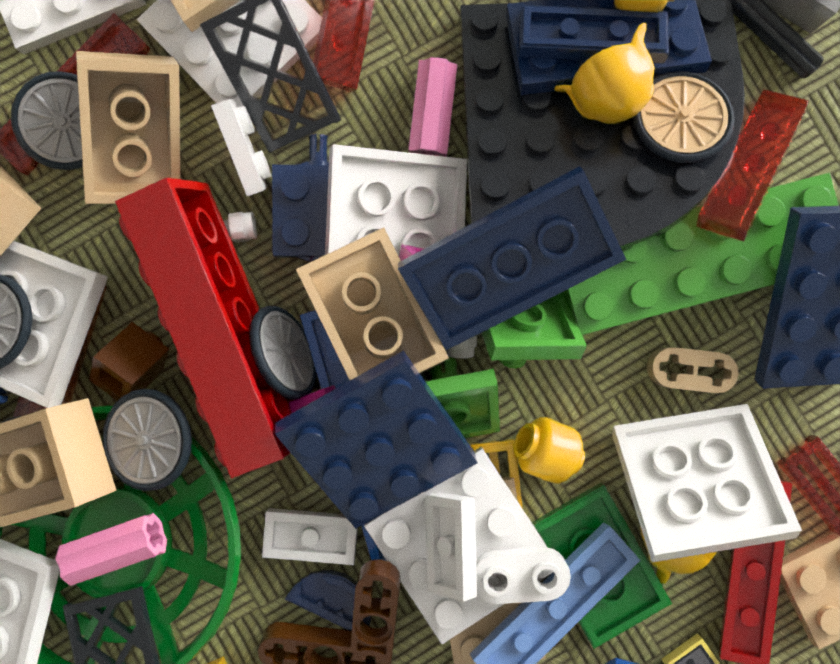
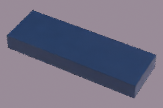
(586, 31)

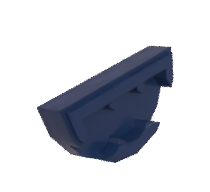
(328, 596)

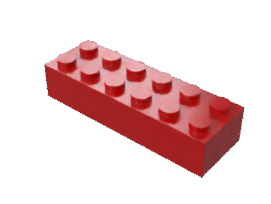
(208, 314)

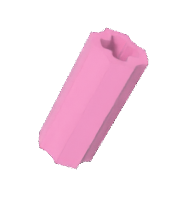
(433, 107)
(111, 549)

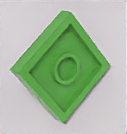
(537, 333)
(467, 398)

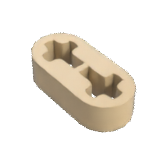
(691, 380)

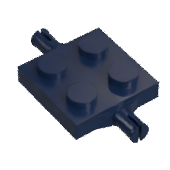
(301, 205)

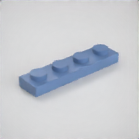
(539, 626)

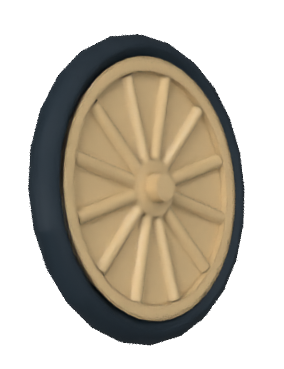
(685, 118)

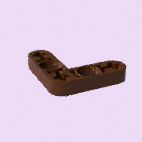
(361, 641)

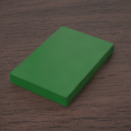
(635, 595)

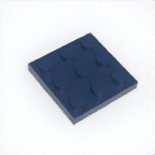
(376, 440)

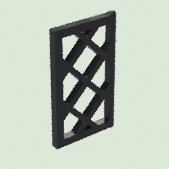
(256, 107)
(140, 636)

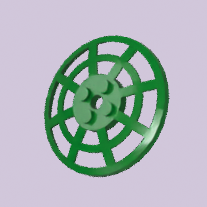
(130, 504)

